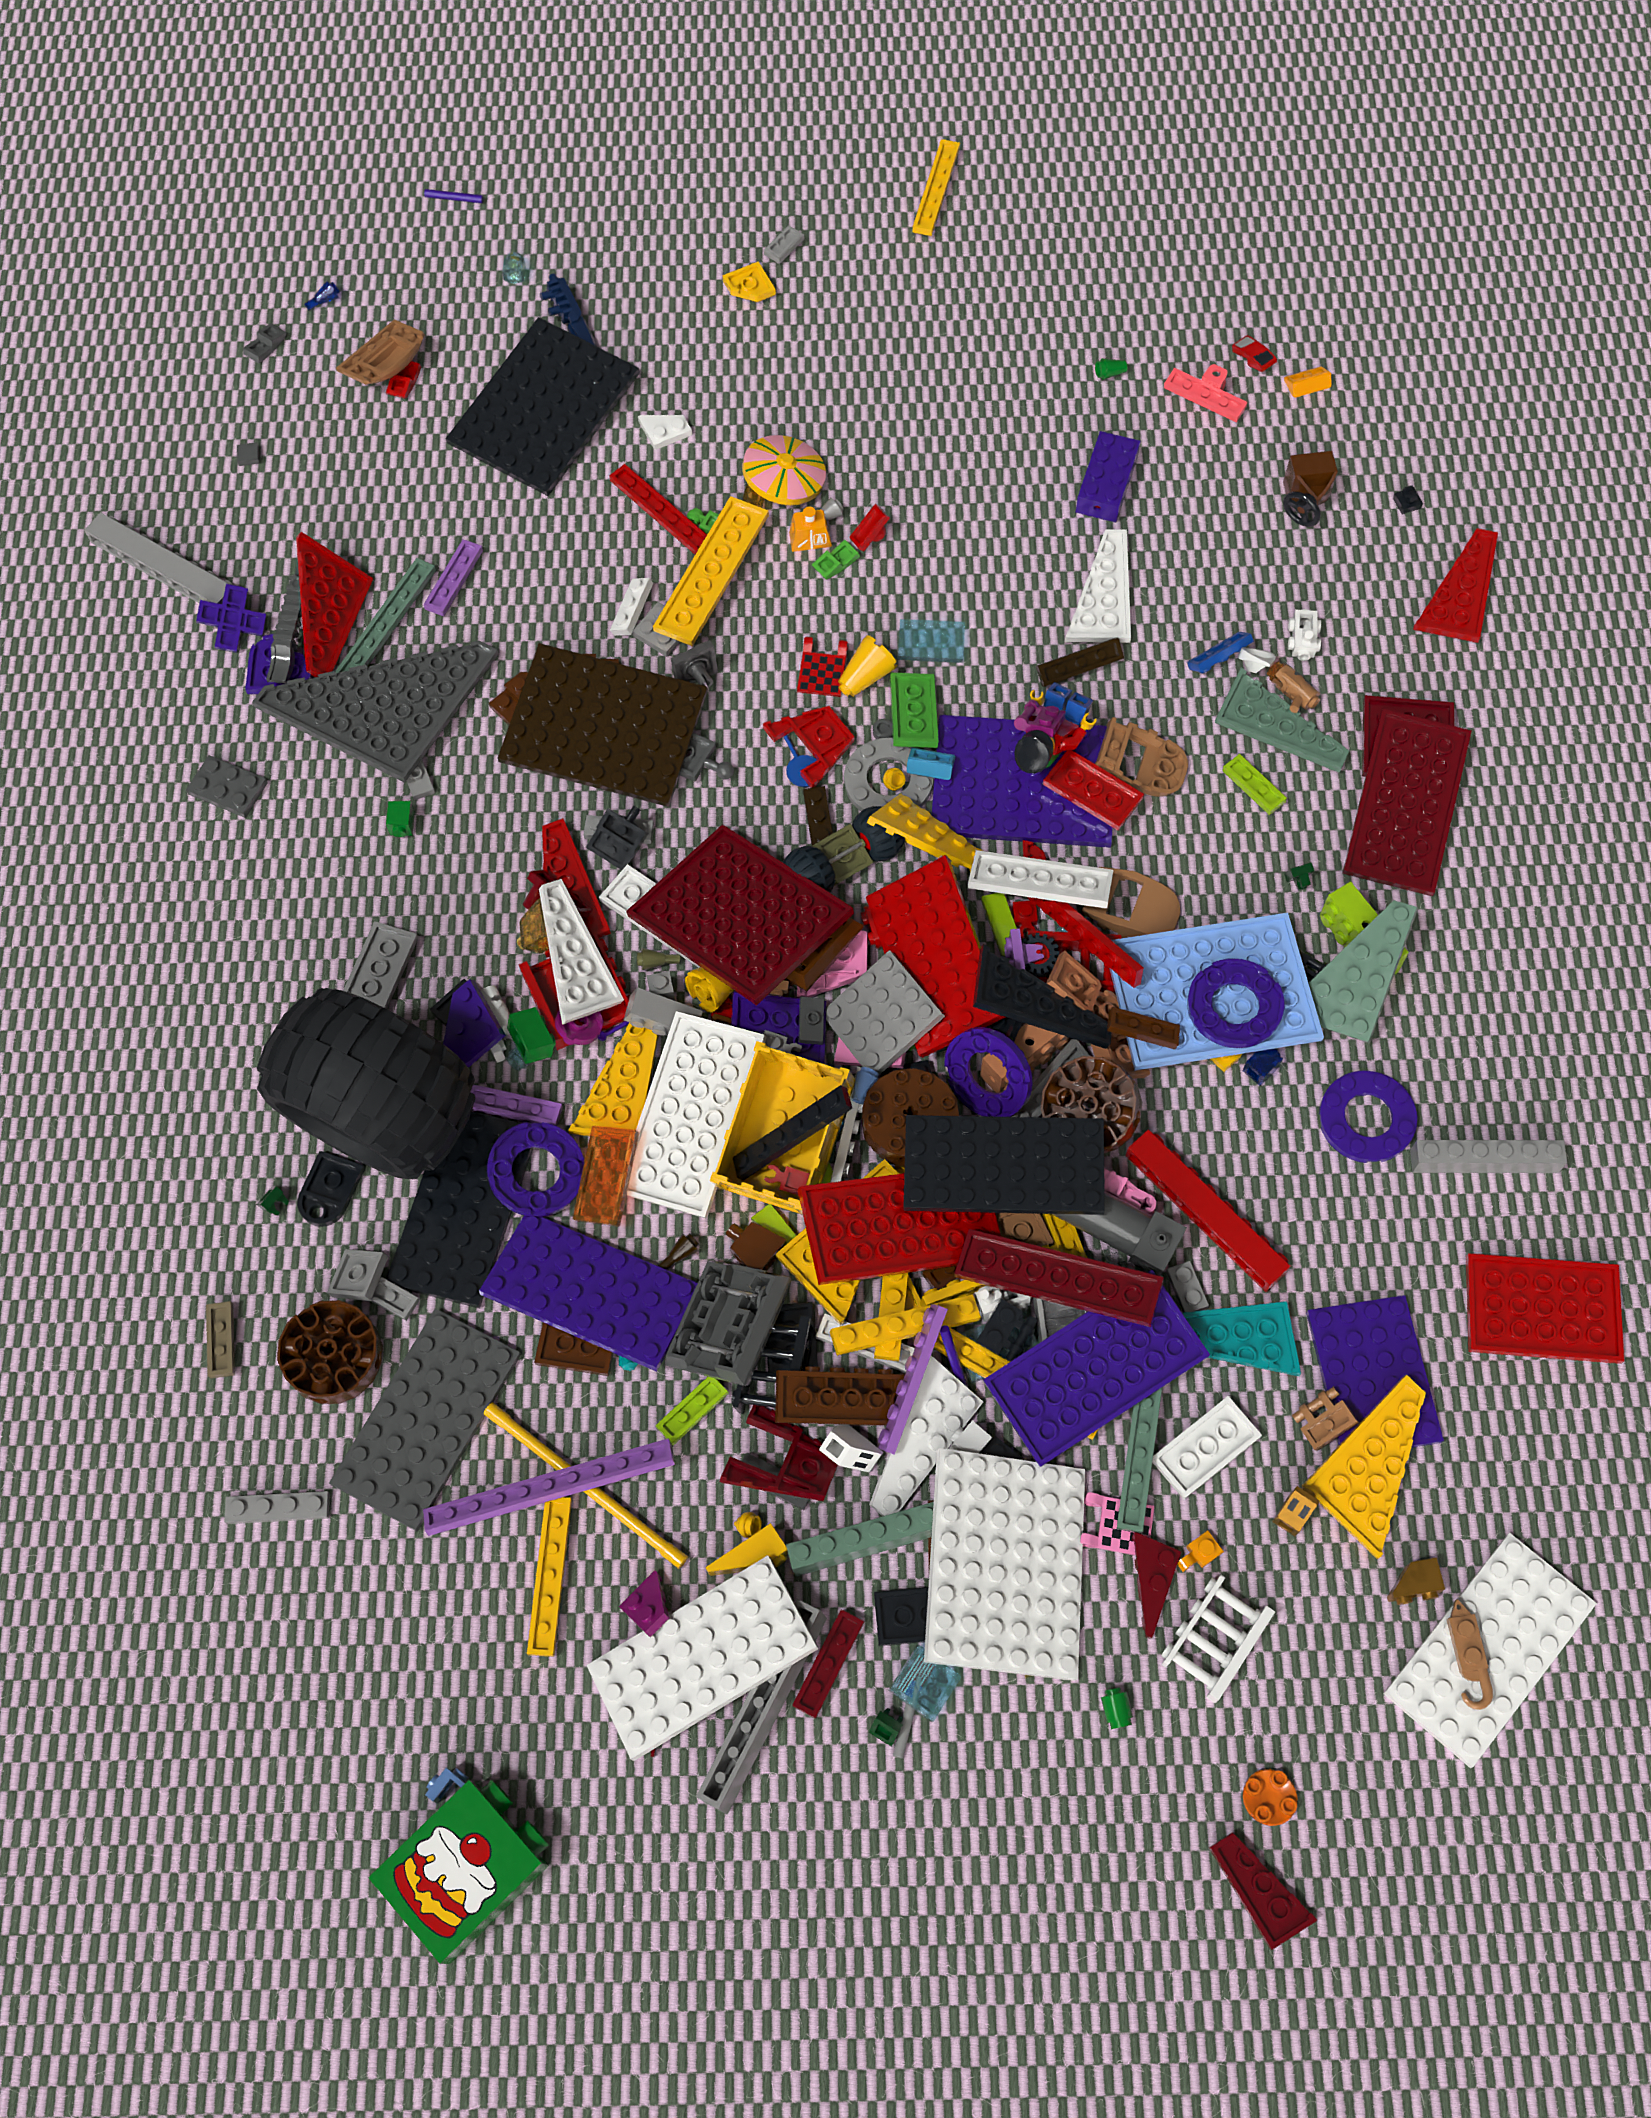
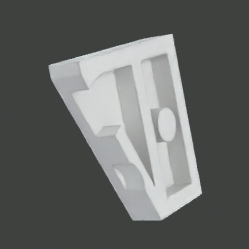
(664, 429)

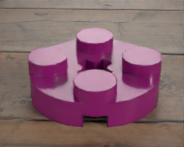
(577, 1034)

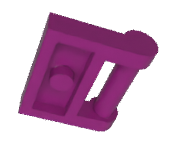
(1047, 718)

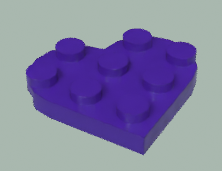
(259, 665)

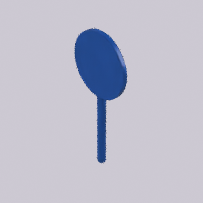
(797, 764)

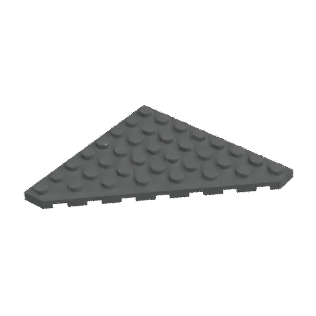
(384, 710)

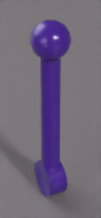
(603, 1035)

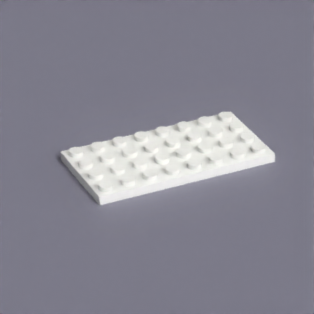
(690, 1112)
(1524, 1623)
(701, 1658)

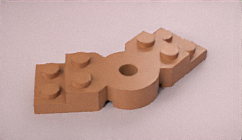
(1084, 988)

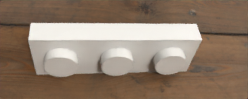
(631, 606)

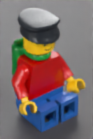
(1036, 748)

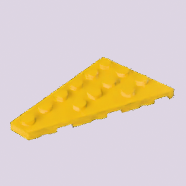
(798, 1259)
(1365, 1471)

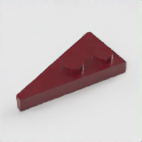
(1155, 1570)

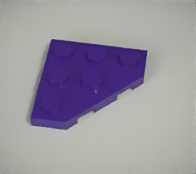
(471, 1024)

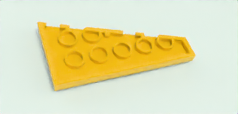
(923, 831)
(621, 1086)

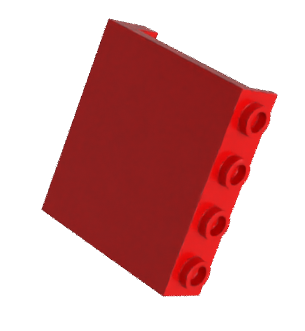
(542, 987)

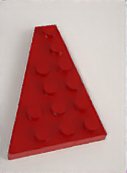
(330, 602)

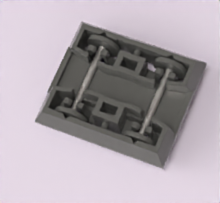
(736, 1315)

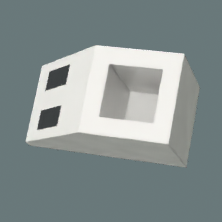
(850, 1449)

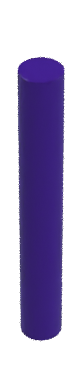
(453, 196)
(952, 1354)

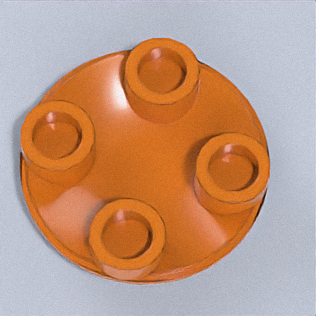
(1270, 1797)

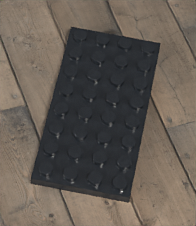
(1004, 1164)
(456, 1219)

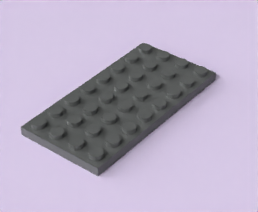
(425, 1419)

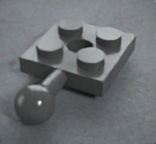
(701, 752)

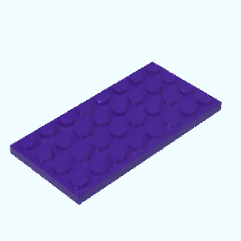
(590, 1290)
(1091, 1375)

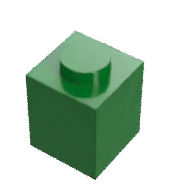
(400, 818)

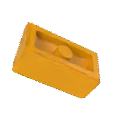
(1308, 381)

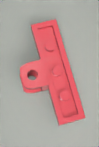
(1207, 391)

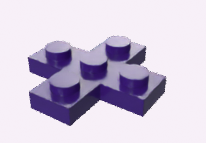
(231, 618)

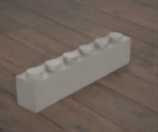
(1488, 1156)

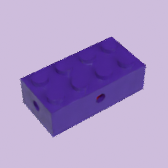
(1107, 476)

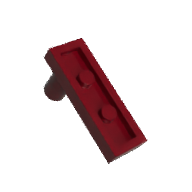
(541, 877)

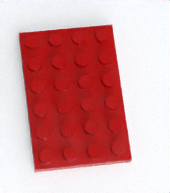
(1544, 1308)

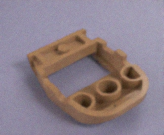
(1161, 766)
(1154, 911)

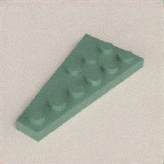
(1268, 718)

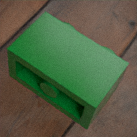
(531, 1035)

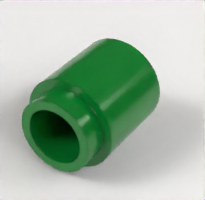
(1117, 1708)

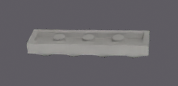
(277, 1507)

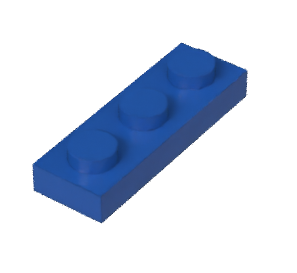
(1220, 652)

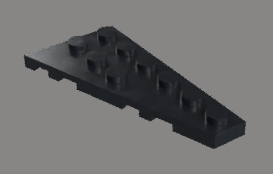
(1029, 1000)

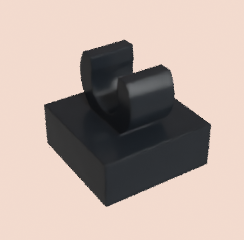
(1407, 500)

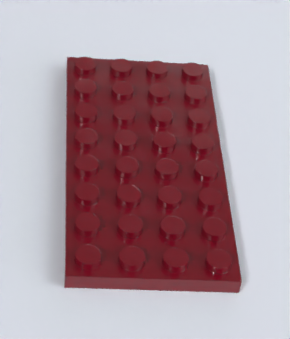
(1407, 802)

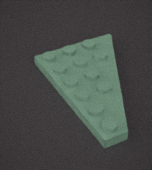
(1357, 981)

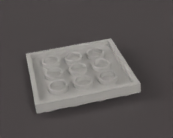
(882, 1014)

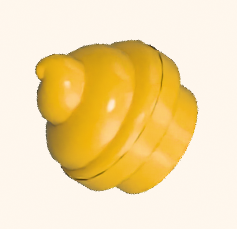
(894, 779)
(748, 1524)

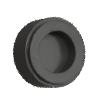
(882, 729)

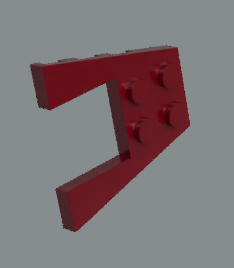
(804, 1471)

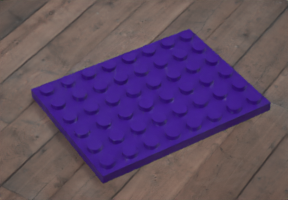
(1000, 801)

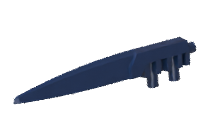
(566, 307)

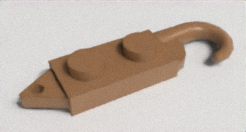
(1470, 1653)

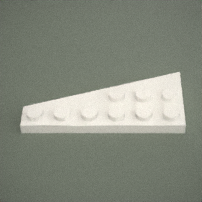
(1105, 600)
(577, 965)
(937, 1413)

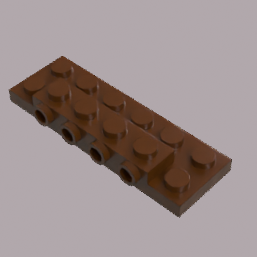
(835, 1396)

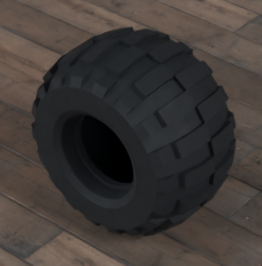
(366, 1082)

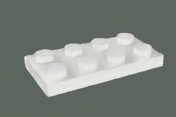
(1206, 1447)

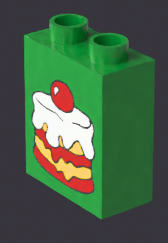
(461, 1869)

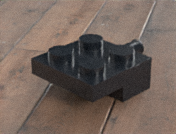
(617, 838)

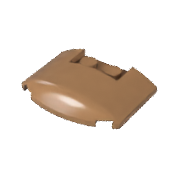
(383, 354)

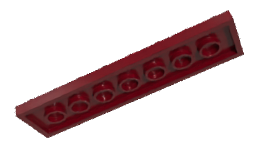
(1059, 1277)

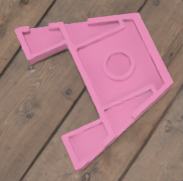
(844, 970)

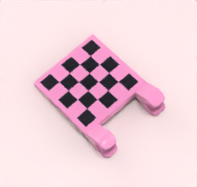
(1108, 1535)

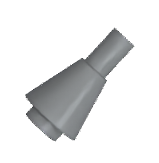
(832, 509)

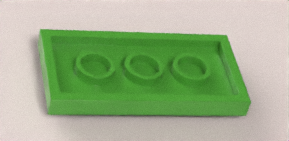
(913, 710)

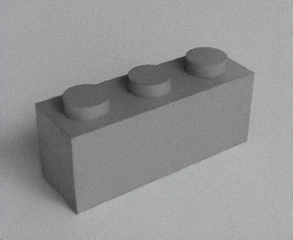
(655, 1011)

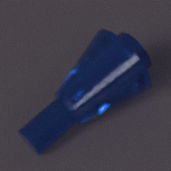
(325, 294)

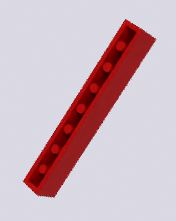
(1207, 1210)

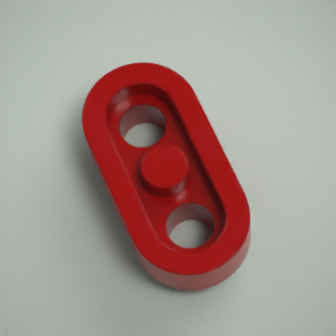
(867, 919)

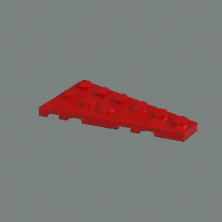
(1462, 596)
(564, 863)

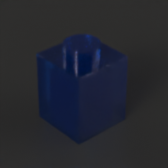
(1262, 1065)

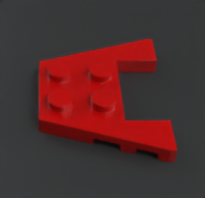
(822, 735)

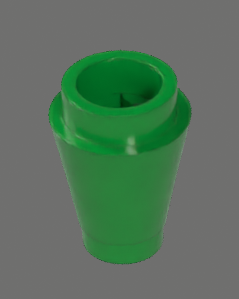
(1110, 367)

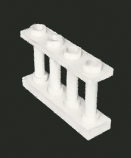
(1243, 1640)

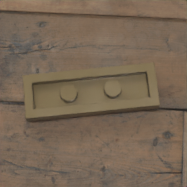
(220, 1340)

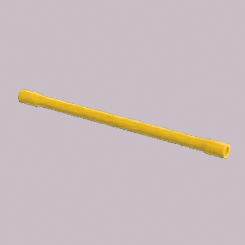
(665, 1548)

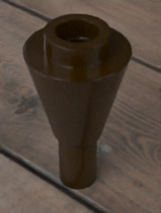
(682, 1249)

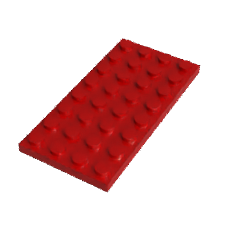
(933, 937)
(864, 1233)

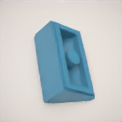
(930, 763)

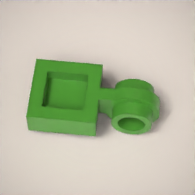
(705, 522)

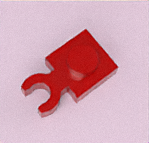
(1025, 915)
(790, 1179)

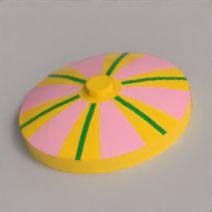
(784, 470)

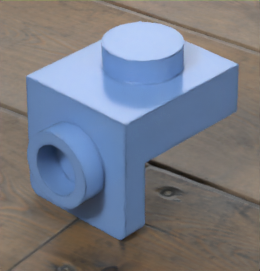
(441, 1784)

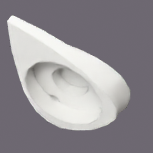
(1256, 659)

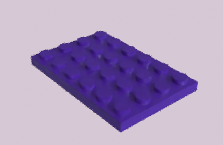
(1366, 1352)

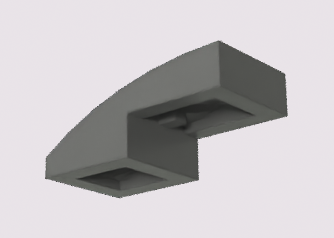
(267, 341)

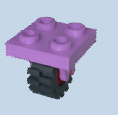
(1034, 954)

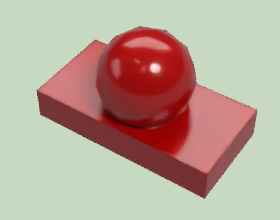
(871, 528)

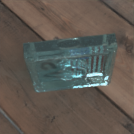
(924, 1685)

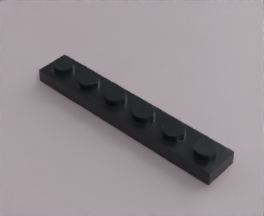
(792, 1132)

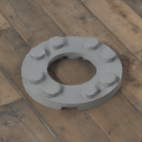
(865, 757)

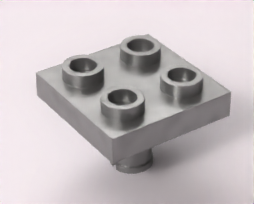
(696, 664)

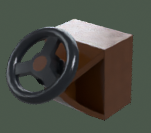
(1308, 484)

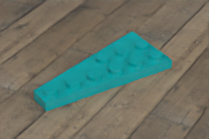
(1249, 1336)

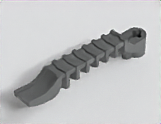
(286, 631)

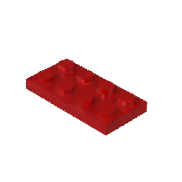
(1093, 789)

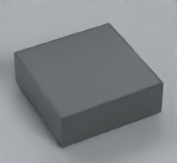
(248, 454)

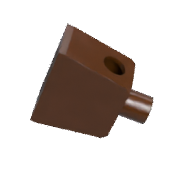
(755, 1246)

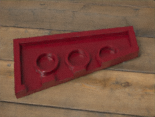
(1266, 1900)

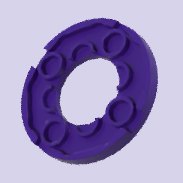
(1246, 974)
(967, 1089)
(539, 1136)
(1354, 1145)

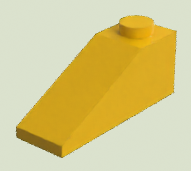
(761, 1544)

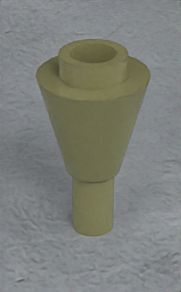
(649, 959)

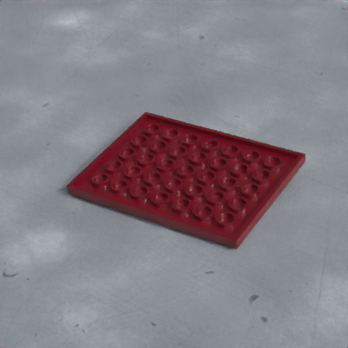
(740, 913)

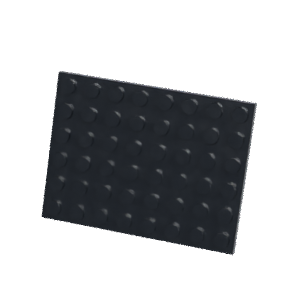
(542, 406)

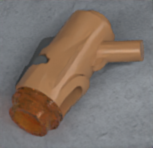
(1294, 686)

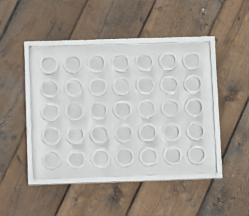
(1005, 1565)

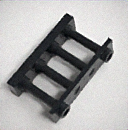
(797, 1356)

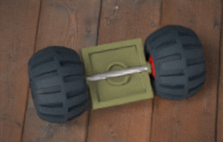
(845, 851)

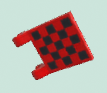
(821, 671)

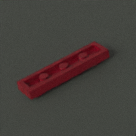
(828, 1664)

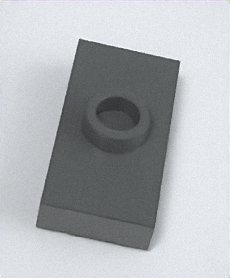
(811, 1020)

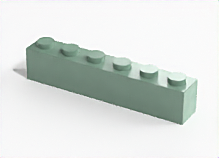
(861, 1540)

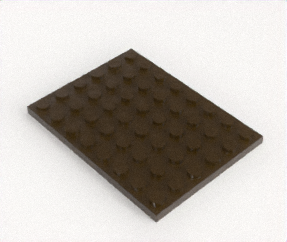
(603, 724)

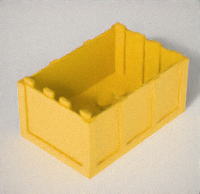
(773, 1093)

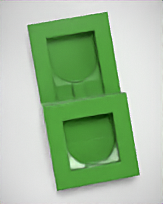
(839, 559)

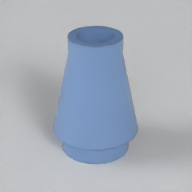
(864, 1081)

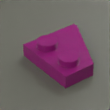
(647, 1605)

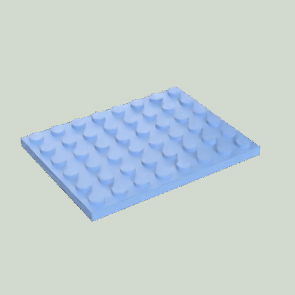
(1175, 959)

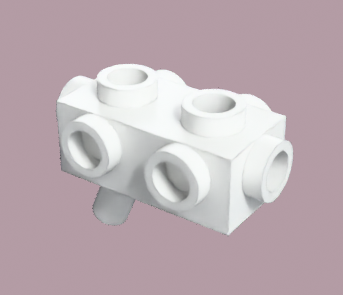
(1304, 634)
(988, 1297)

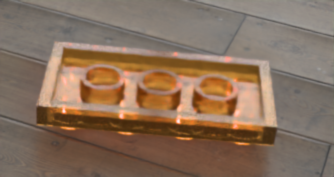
(605, 1176)

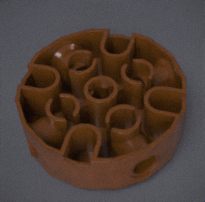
(1096, 1082)
(900, 1095)
(319, 1331)

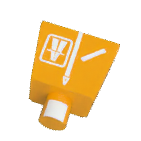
(809, 530)

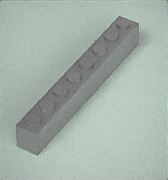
(155, 560)
(753, 1726)

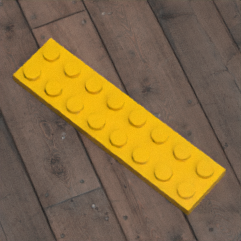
(711, 571)

